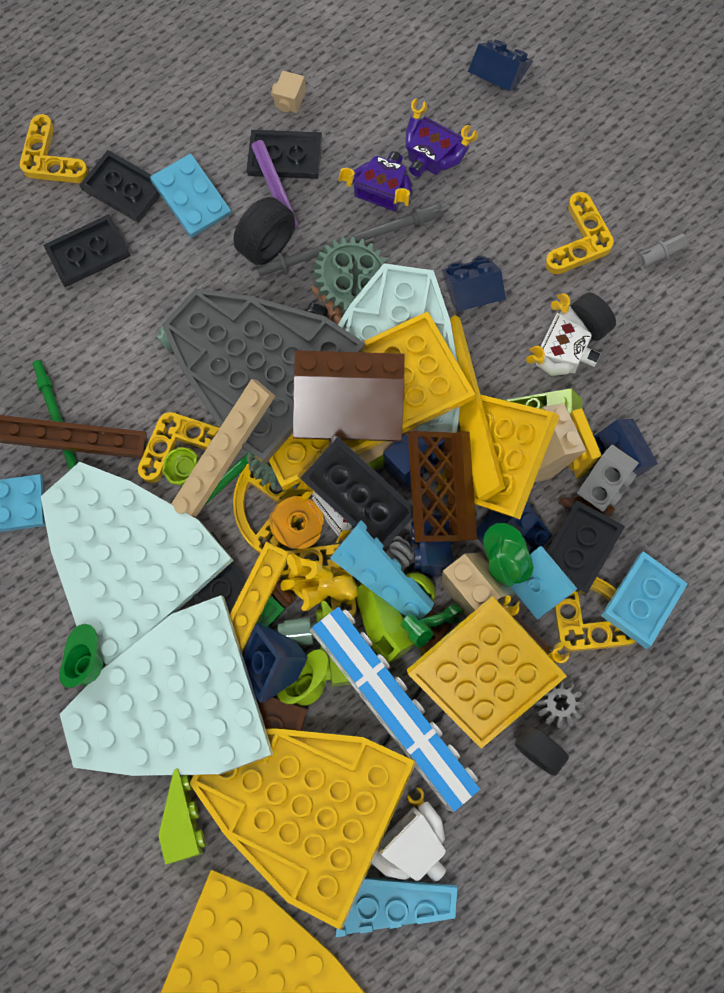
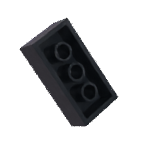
(357, 491)

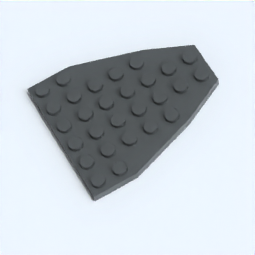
(238, 338)

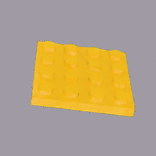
(520, 443)
(486, 672)

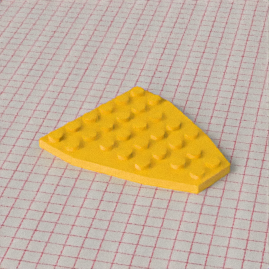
(310, 814)
(251, 945)

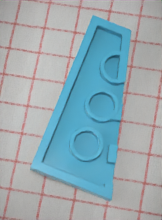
(374, 568)
(398, 903)

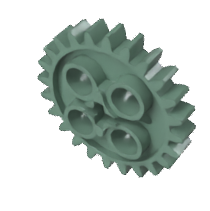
(330, 273)

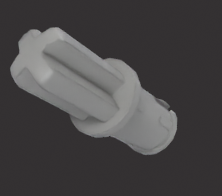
(662, 250)

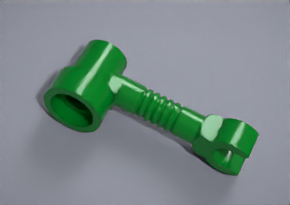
(420, 631)

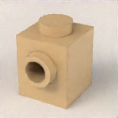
(289, 91)

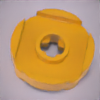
(281, 522)

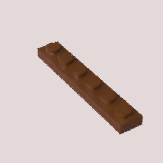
(72, 437)

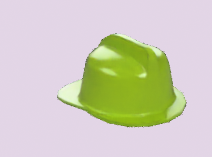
(310, 682)

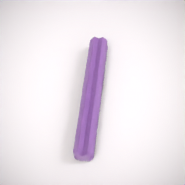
(271, 175)

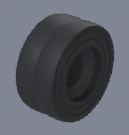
(595, 315)
(541, 750)

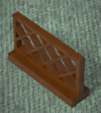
(457, 486)

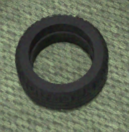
(264, 230)

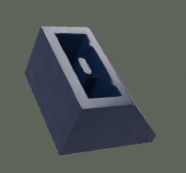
(499, 65)
(474, 283)
(628, 438)
(398, 463)
(529, 525)
(432, 557)

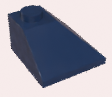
(272, 661)

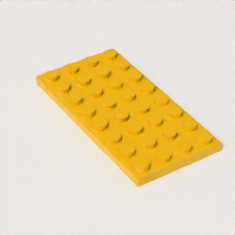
(431, 388)

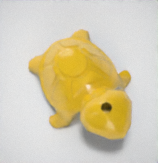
(316, 582)

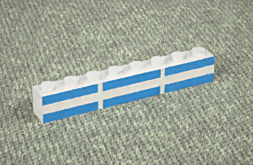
(395, 710)

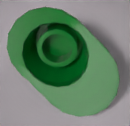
(507, 554)
(81, 660)

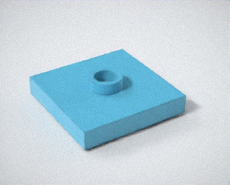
(546, 585)

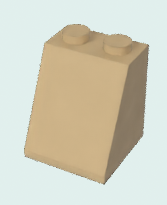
(563, 446)
(471, 583)

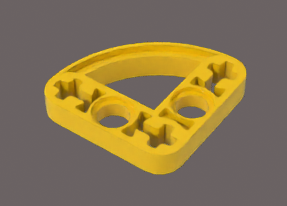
(239, 498)
(576, 624)

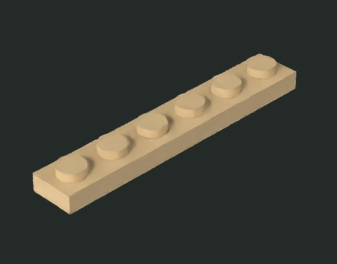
(223, 449)

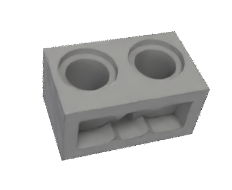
(606, 477)

